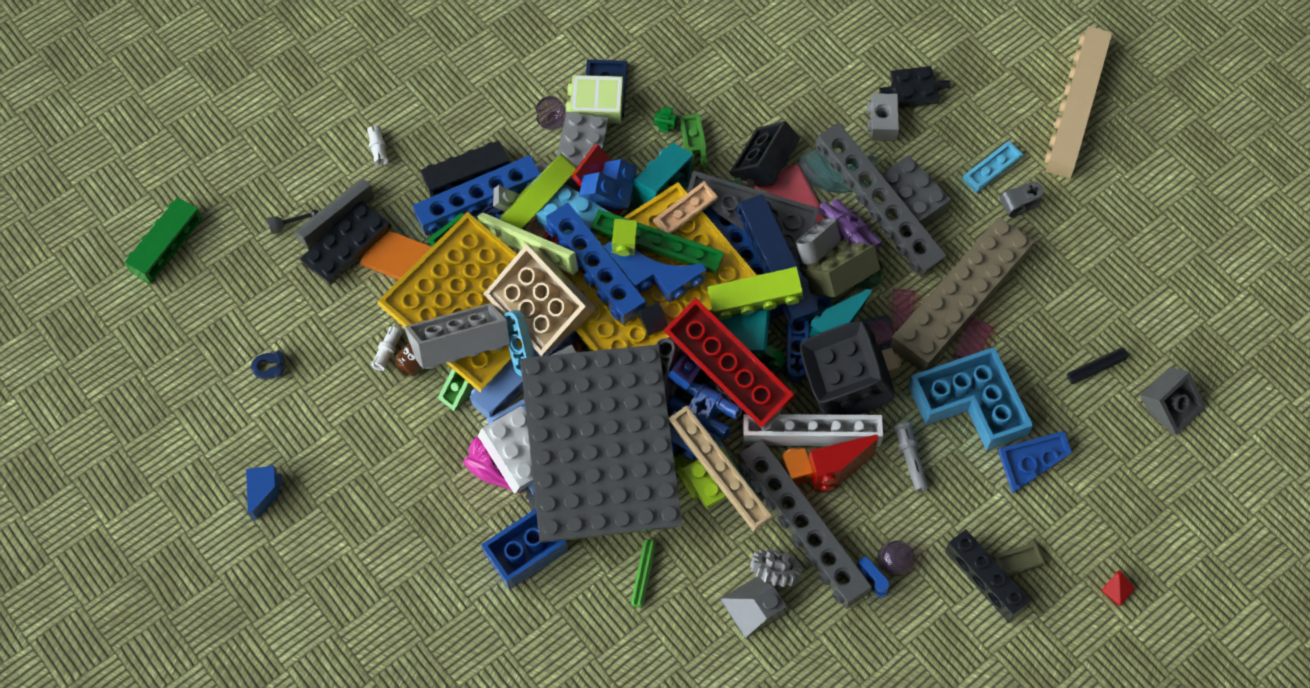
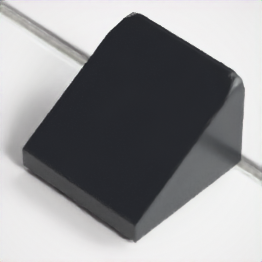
(652, 319)

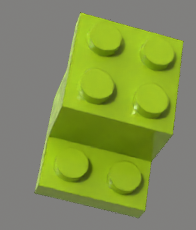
(699, 481)

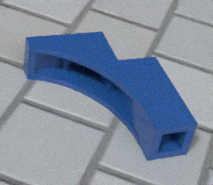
(669, 279)

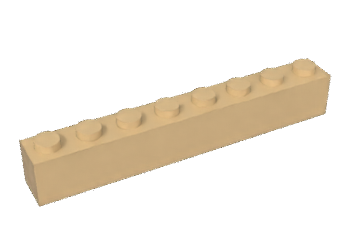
(1078, 104)

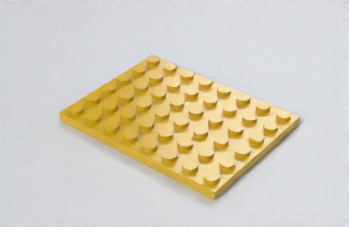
(604, 332)

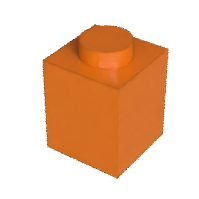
(797, 465)

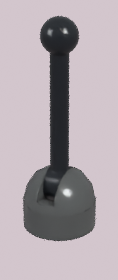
(276, 224)

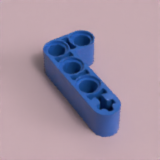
(795, 338)

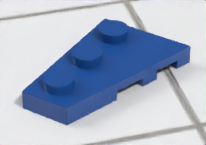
(1032, 457)

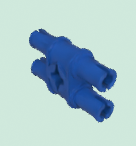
(714, 401)

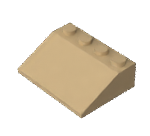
(543, 295)

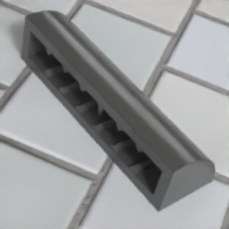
(334, 212)

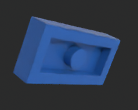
(684, 371)

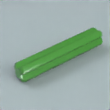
(643, 573)

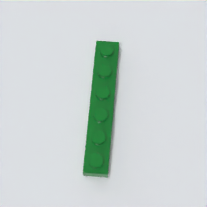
(662, 243)

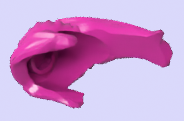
(482, 465)

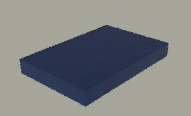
(609, 68)

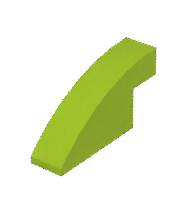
(539, 192)

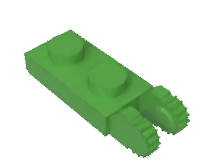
(693, 137)

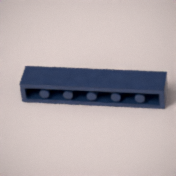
(775, 253)

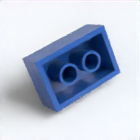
(518, 551)

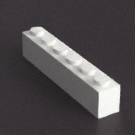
(812, 429)

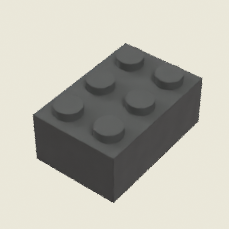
(917, 191)

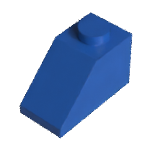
(262, 489)

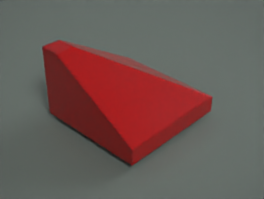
(1118, 588)

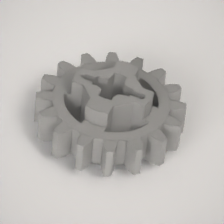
(776, 567)

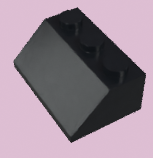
(766, 154)

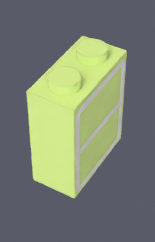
(596, 96)

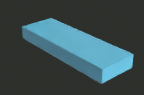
(992, 167)

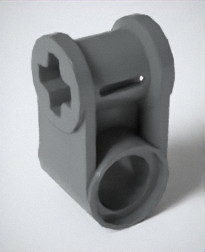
(1021, 198)

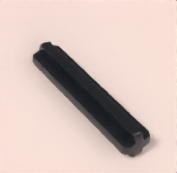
(1097, 365)

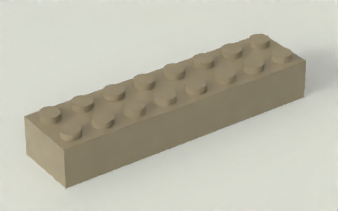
(961, 295)

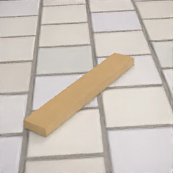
(720, 468)

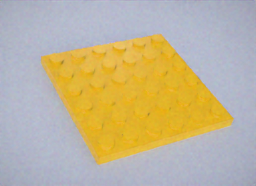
(452, 280)

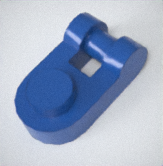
(871, 573)

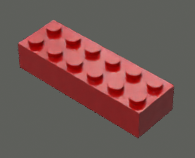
(729, 363)

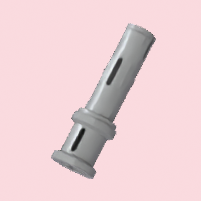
(908, 447)

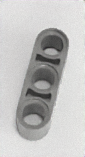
(818, 241)

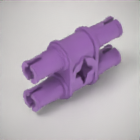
(849, 224)

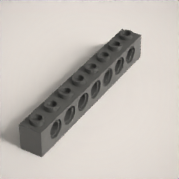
(878, 187)
(844, 594)

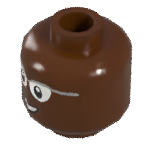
(406, 361)

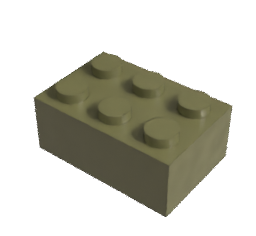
(841, 268)

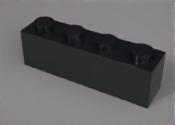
(463, 168)

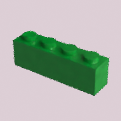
(163, 240)

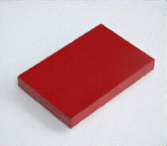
(591, 164)

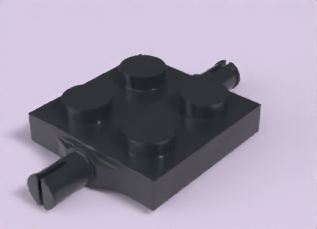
(915, 86)

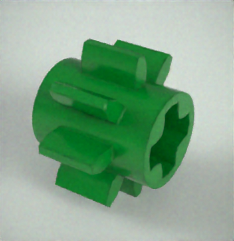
(665, 119)

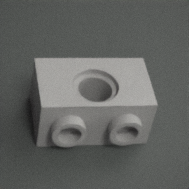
(883, 128)

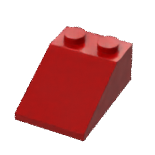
(837, 462)

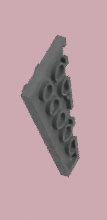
(793, 216)

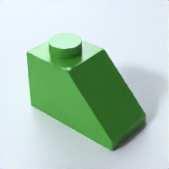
(455, 391)

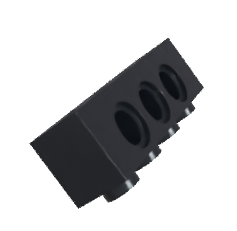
(987, 575)

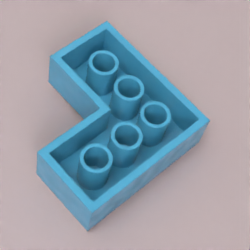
(975, 386)

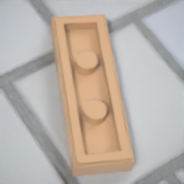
(686, 208)

